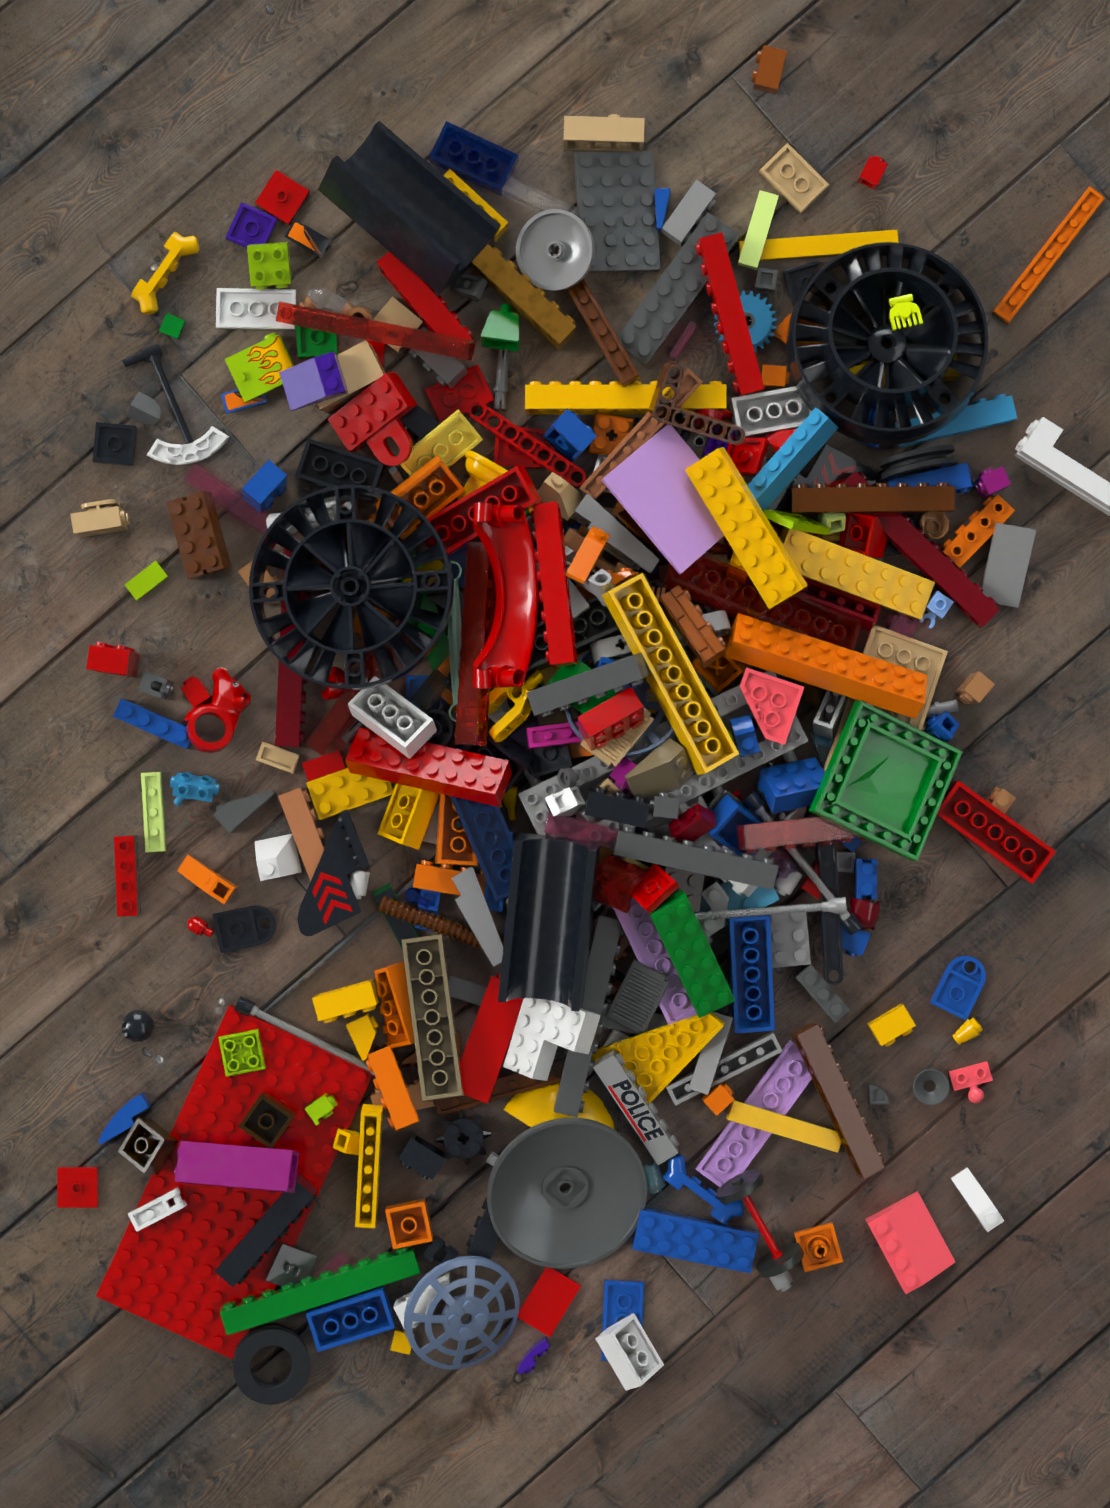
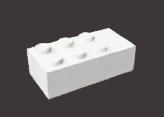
(768, 411)
(392, 718)

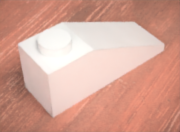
(977, 1199)

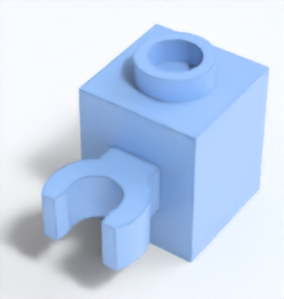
(936, 608)

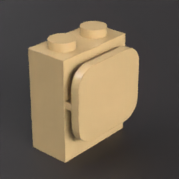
(100, 518)

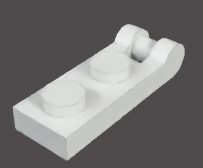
(156, 1209)

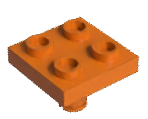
(819, 1247)

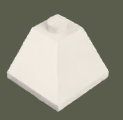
(277, 857)

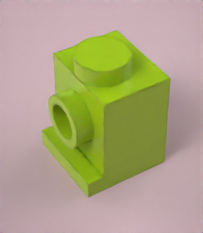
(321, 1108)

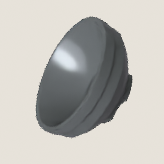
(935, 1096)

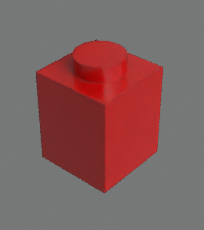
(872, 172)
(195, 691)

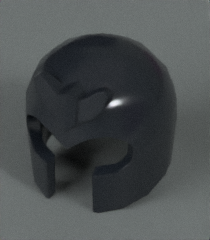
(137, 1025)

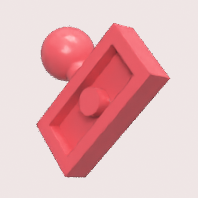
(971, 1077)

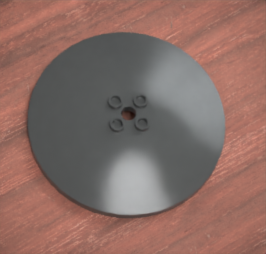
(572, 1224)

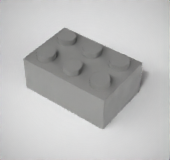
(789, 939)

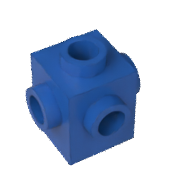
(942, 726)

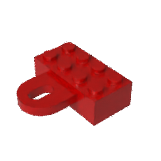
(375, 417)

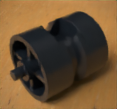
(438, 1252)

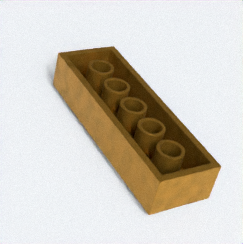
(523, 297)

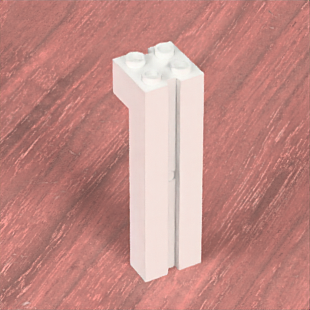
(1040, 454)

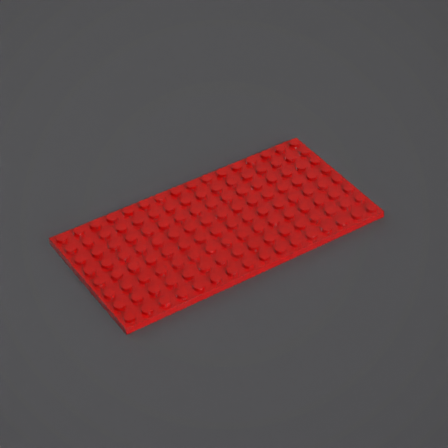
(171, 1264)

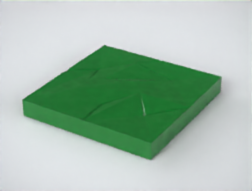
(885, 781)

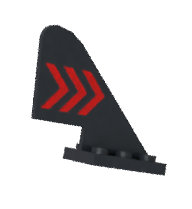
(830, 468)
(330, 891)

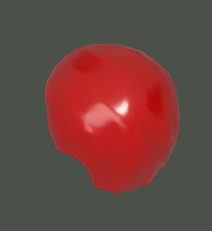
(337, 676)

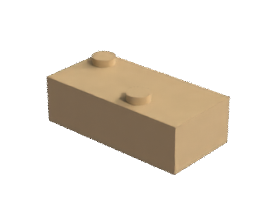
(603, 133)

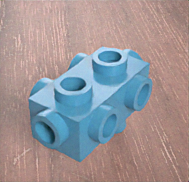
(193, 787)

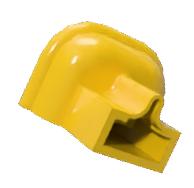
(480, 471)

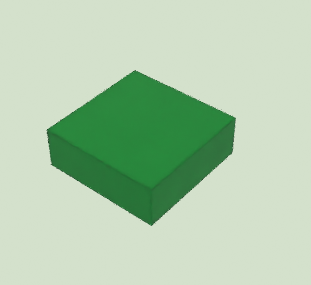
(172, 326)

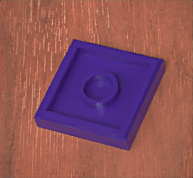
(251, 226)

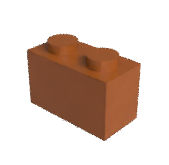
(769, 70)

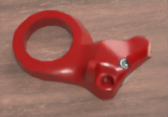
(227, 704)

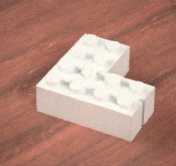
(541, 1029)

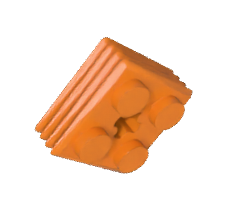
(603, 425)

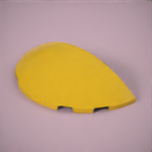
(538, 1106)

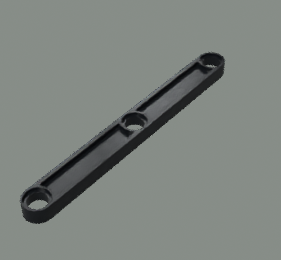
(830, 921)

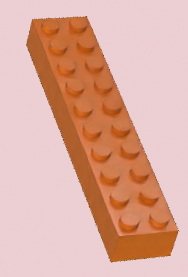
(827, 666)

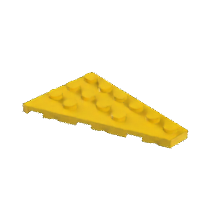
(664, 1051)

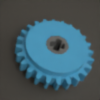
(759, 319)

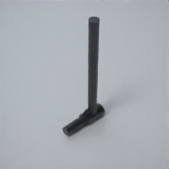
(152, 355)

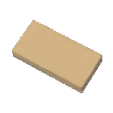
(277, 757)

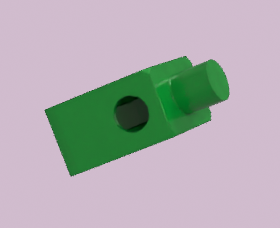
(501, 330)

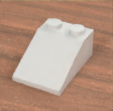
(423, 1302)

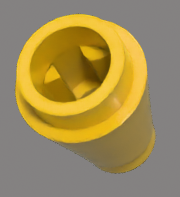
(967, 1031)

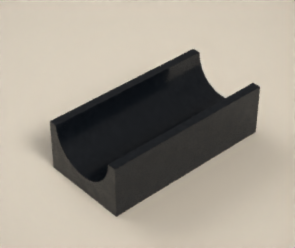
(409, 208)
(549, 919)

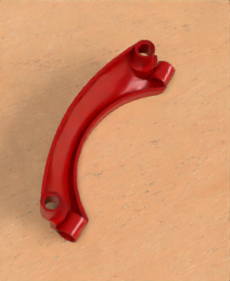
(513, 562)

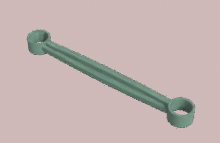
(454, 639)

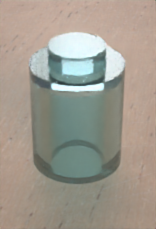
(654, 1178)

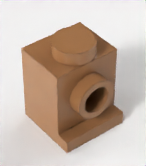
(1001, 799)

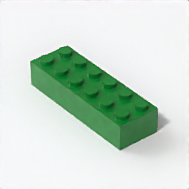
(691, 954)

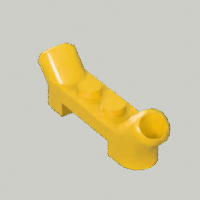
(146, 292)

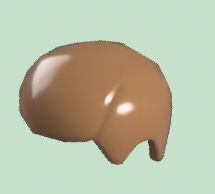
(934, 525)

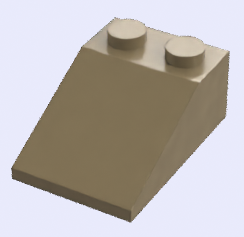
(660, 771)

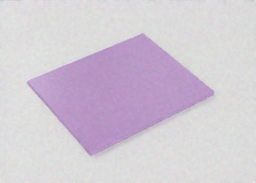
(664, 499)

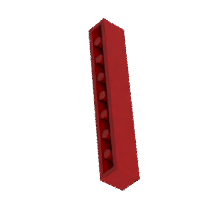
(730, 314)
(555, 584)

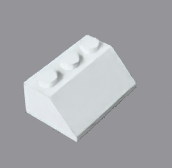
(629, 1352)

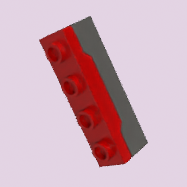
(127, 875)

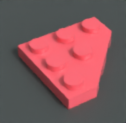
(771, 703)

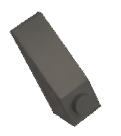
(237, 811)

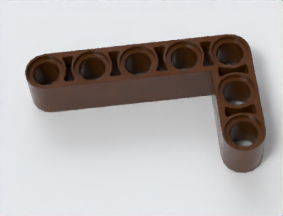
(689, 416)

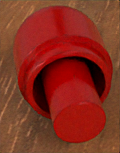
(199, 926)

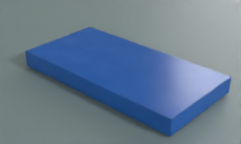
(620, 1301)

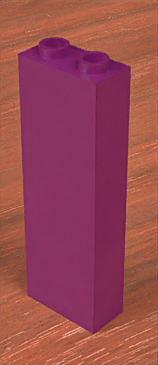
(237, 1166)

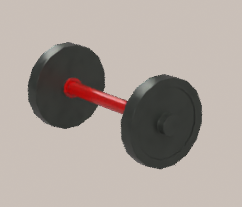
(780, 1258)

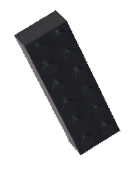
(262, 1235)

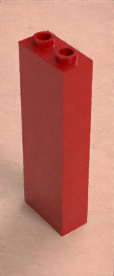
(488, 1043)

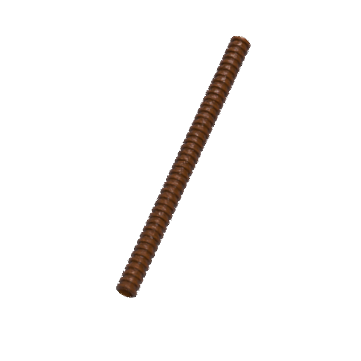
(442, 926)

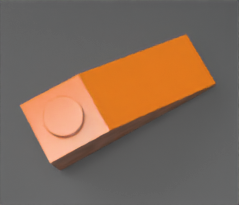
(588, 554)

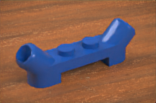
(677, 1176)

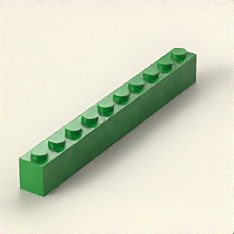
(319, 1290)

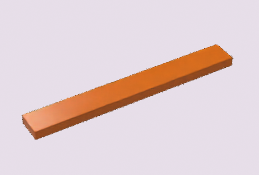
(1048, 255)

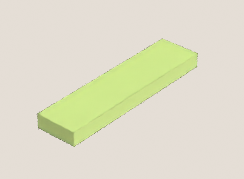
(758, 230)
(153, 812)

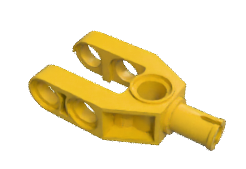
(519, 712)

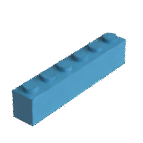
(972, 418)
(791, 458)

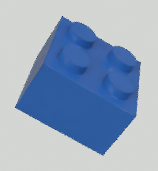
(569, 435)
(265, 486)

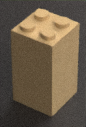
(360, 369)

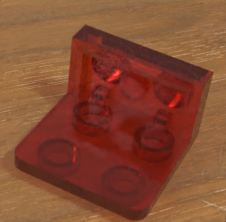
(616, 882)

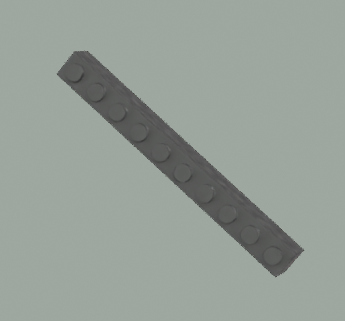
(599, 969)

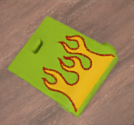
(261, 367)

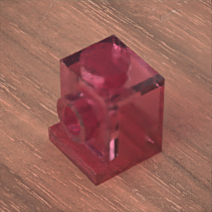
(901, 624)

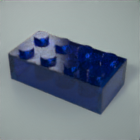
(473, 158)

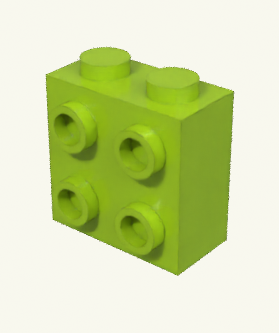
(269, 265)

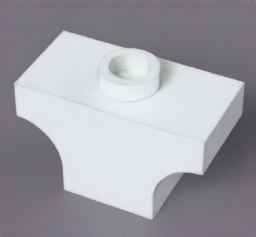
(565, 802)

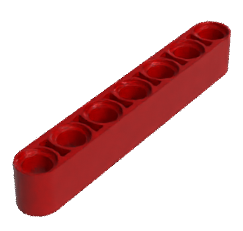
(522, 436)

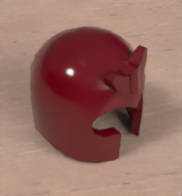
(865, 912)

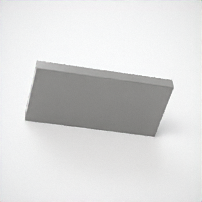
(1008, 563)

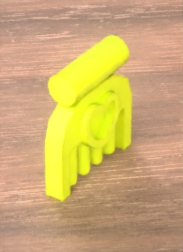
(902, 310)

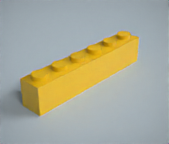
(369, 1166)

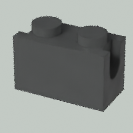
(153, 685)

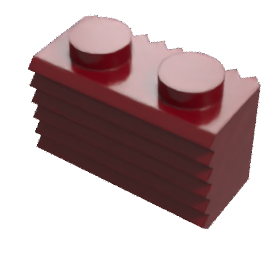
(692, 823)

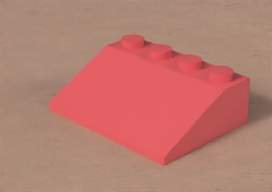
(910, 1242)

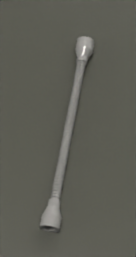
(836, 906)

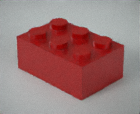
(113, 660)
(611, 719)

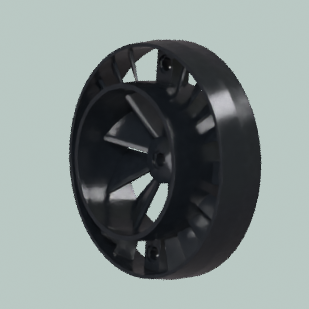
(916, 357)
(328, 546)

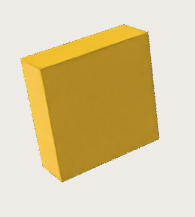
(400, 1343)

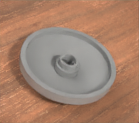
(538, 247)

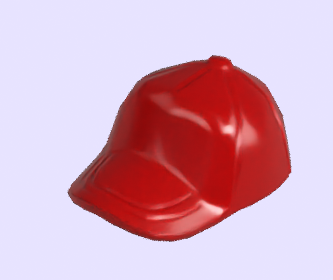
(720, 414)

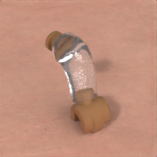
(325, 298)

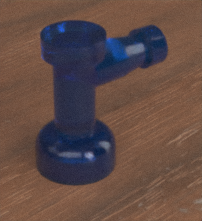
(413, 896)

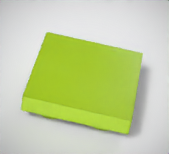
(242, 1052)

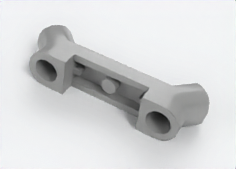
(596, 583)

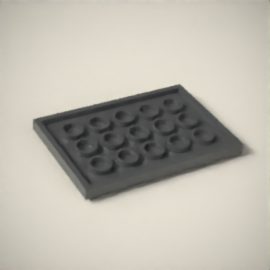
(619, 209)

